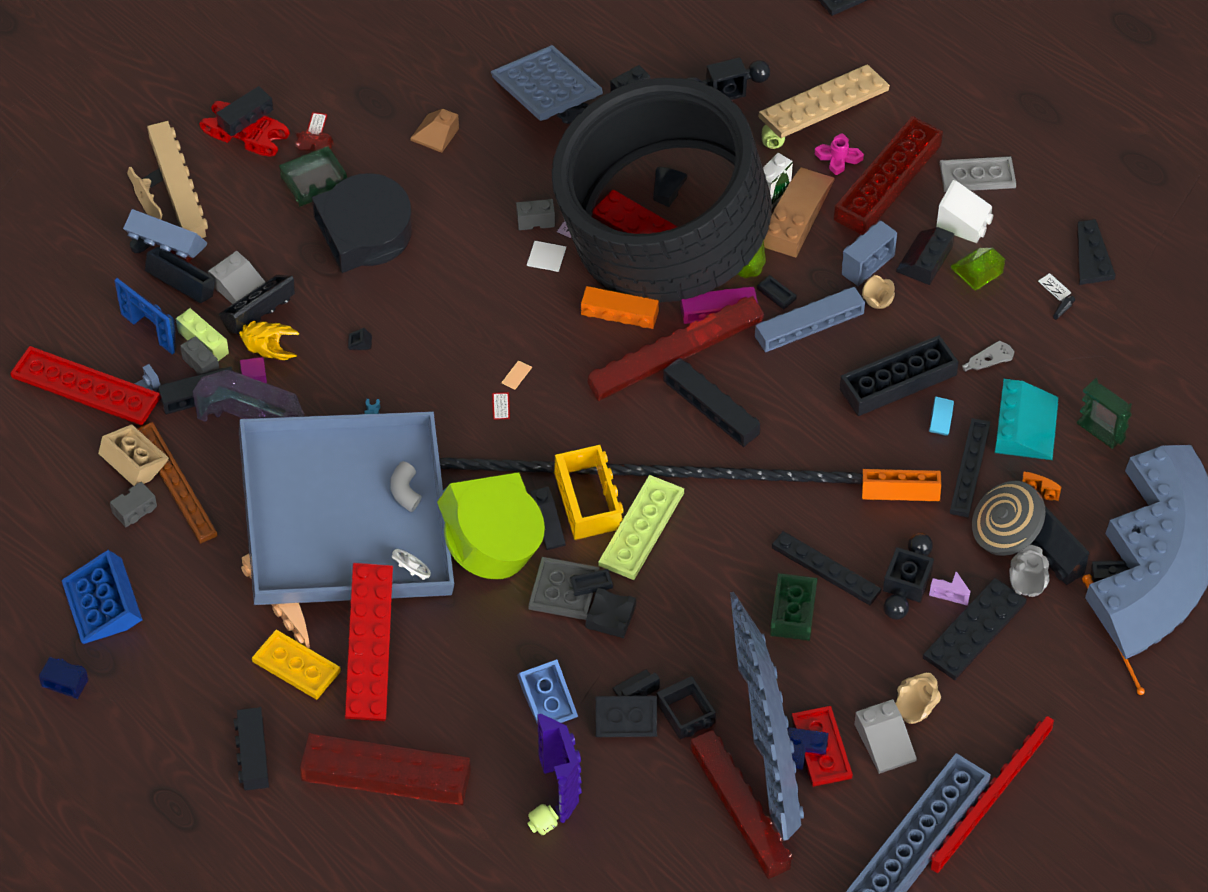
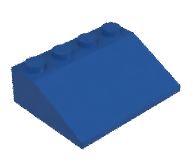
(101, 598)

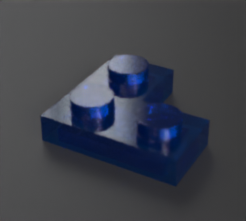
(806, 741)

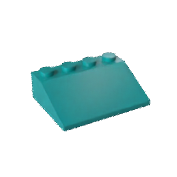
(1026, 421)

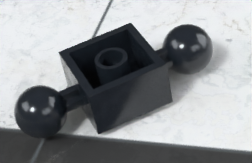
(731, 76)
(908, 575)

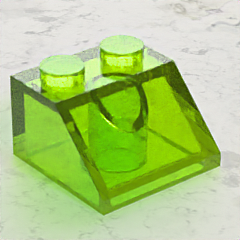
(980, 267)

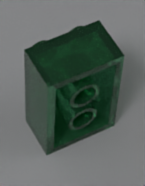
(793, 607)

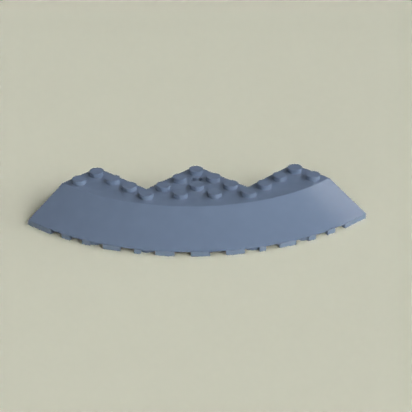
(1162, 548)
(768, 721)

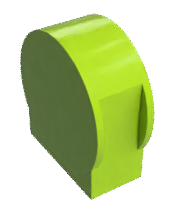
(491, 525)

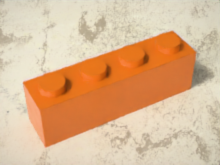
(619, 307)
(901, 485)

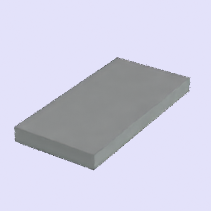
(979, 173)

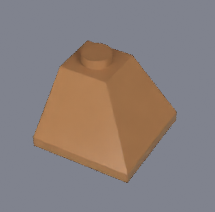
(437, 130)

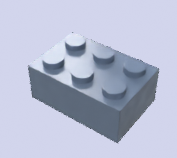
(869, 253)

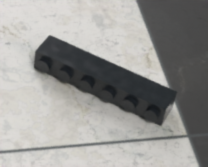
(711, 402)

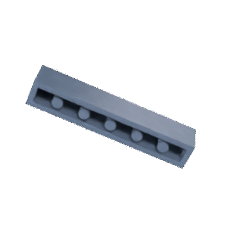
(809, 319)

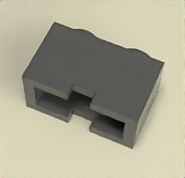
(535, 213)
(199, 356)
(134, 505)

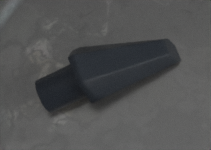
(1064, 305)

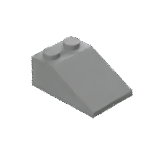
(235, 277)
(885, 736)

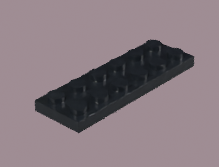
(974, 629)

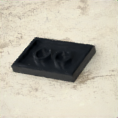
(626, 716)

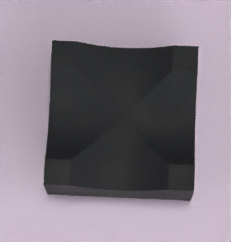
(610, 613)

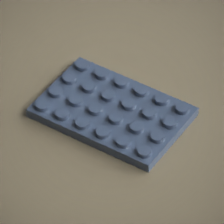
(546, 82)

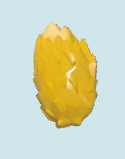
(265, 337)

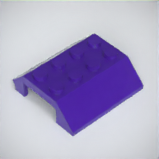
(559, 755)

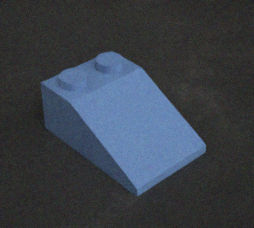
(547, 692)

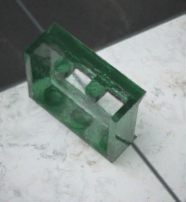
(312, 174)
(1104, 414)

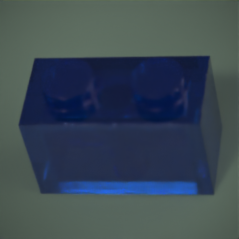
(63, 677)

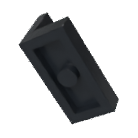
(638, 685)

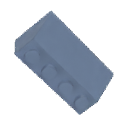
(164, 234)

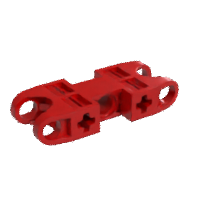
(255, 135)

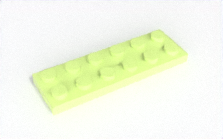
(641, 527)

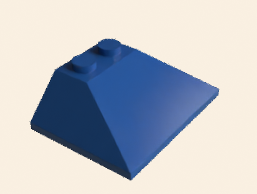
(135, 307)

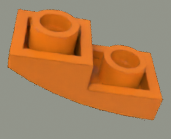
(1047, 488)

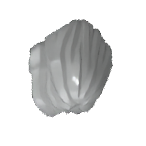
(1029, 571)

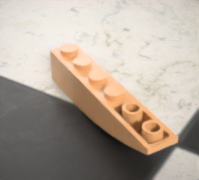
(289, 612)

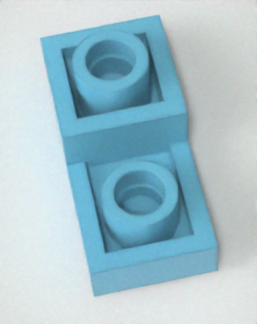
(941, 416)

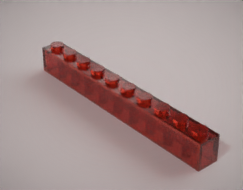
(680, 344)

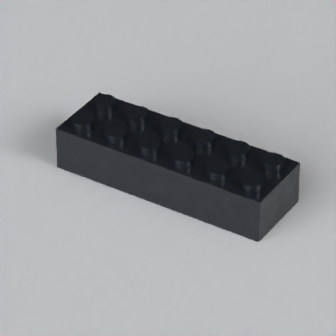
(898, 375)

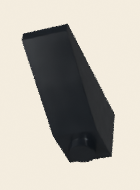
(553, 532)

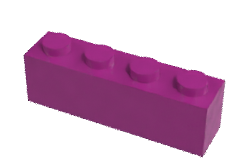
(712, 302)

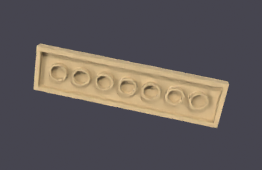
(823, 101)

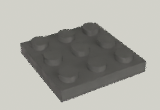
(554, 592)

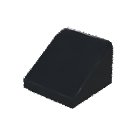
(360, 340)

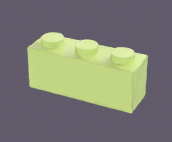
(192, 325)

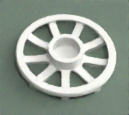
(411, 563)

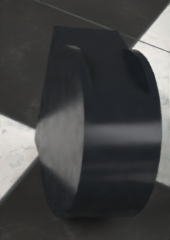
(364, 220)

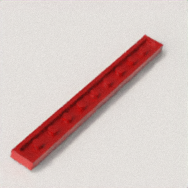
(987, 799)

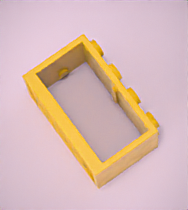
(580, 460)

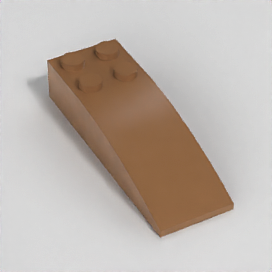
(797, 211)

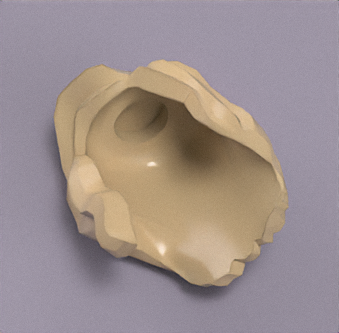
(917, 697)

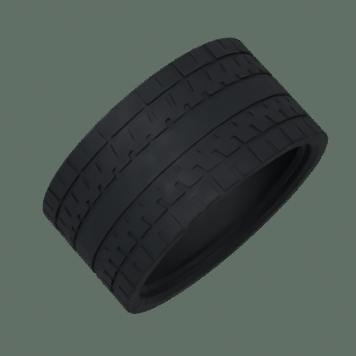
(645, 120)

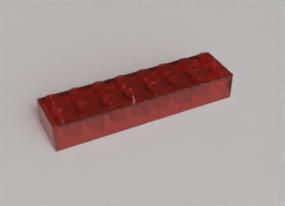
(888, 175)
(385, 769)

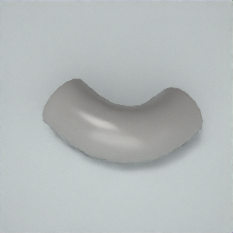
(401, 489)

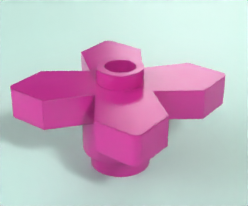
(839, 154)

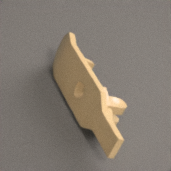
(141, 189)

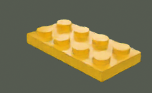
(296, 664)

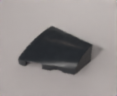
(667, 185)

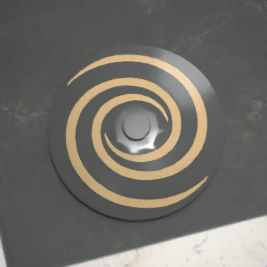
(1008, 518)

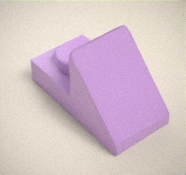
(955, 591)

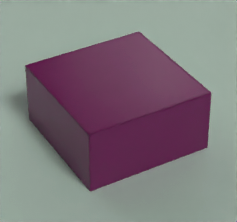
(254, 369)

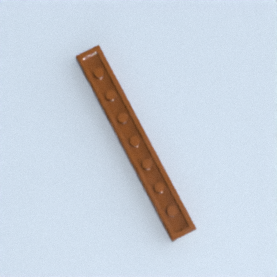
(181, 489)

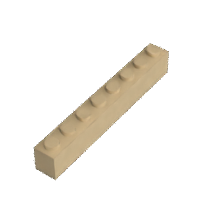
(176, 178)

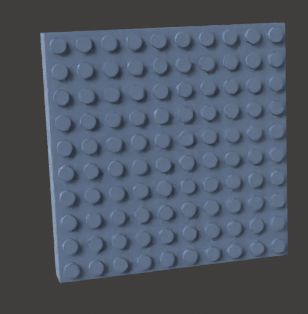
(325, 501)

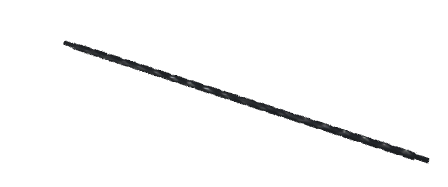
(659, 470)

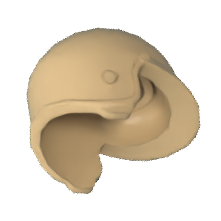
(878, 292)

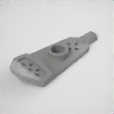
(997, 353)

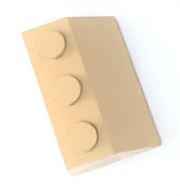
(132, 454)

